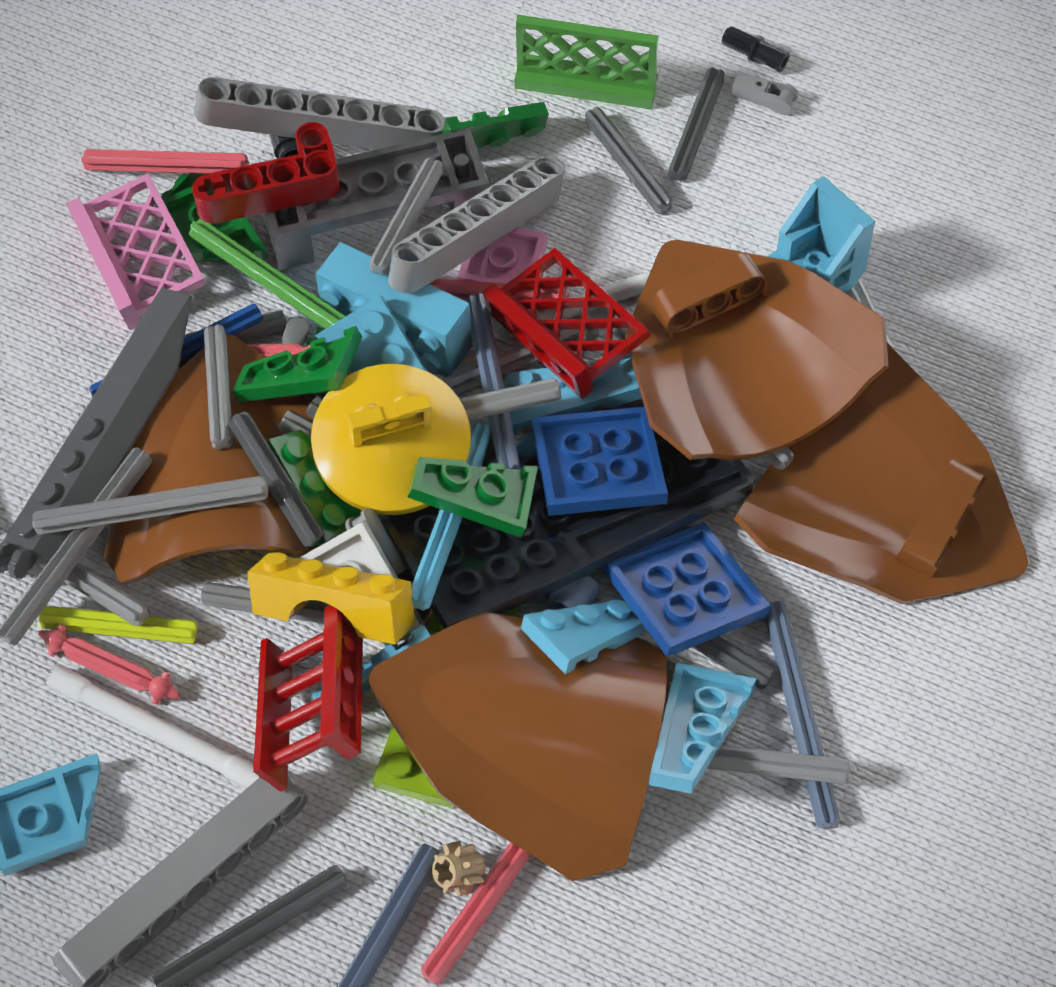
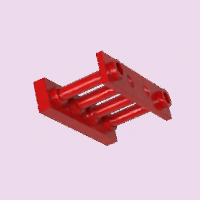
(338, 705)

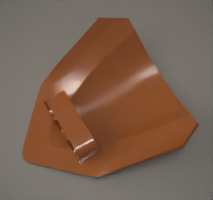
(748, 351)
(183, 458)
(891, 498)
(524, 745)

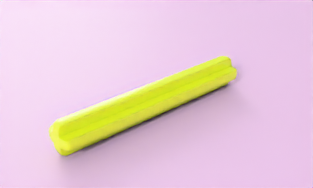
(111, 624)

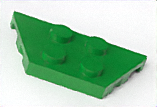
(183, 211)

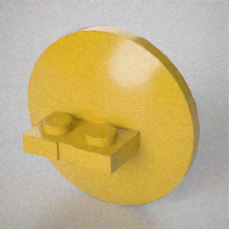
(378, 429)

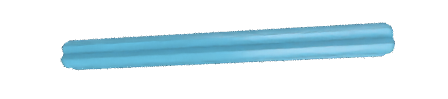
(445, 531)

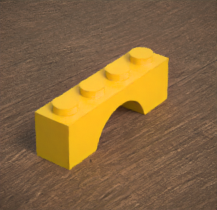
(373, 603)

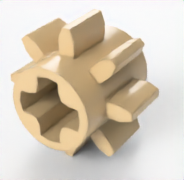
(458, 868)

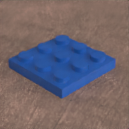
(598, 461)
(687, 589)

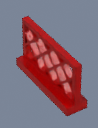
(545, 344)

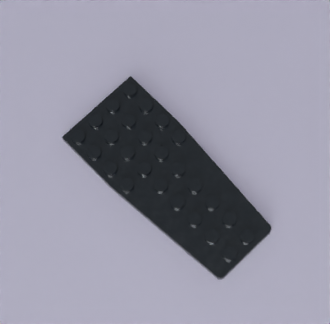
(502, 571)

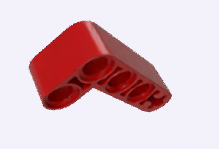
(272, 183)

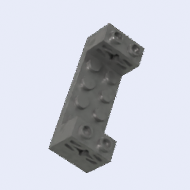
(374, 188)

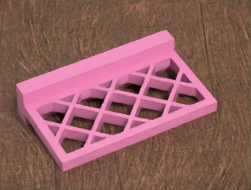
(105, 253)

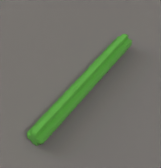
(264, 274)

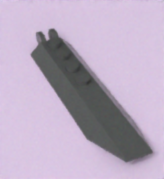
(104, 429)

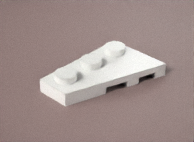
(361, 551)

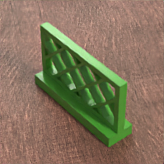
(583, 76)

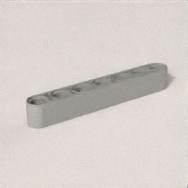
(283, 110)
(475, 224)
(177, 883)

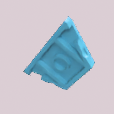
(47, 814)

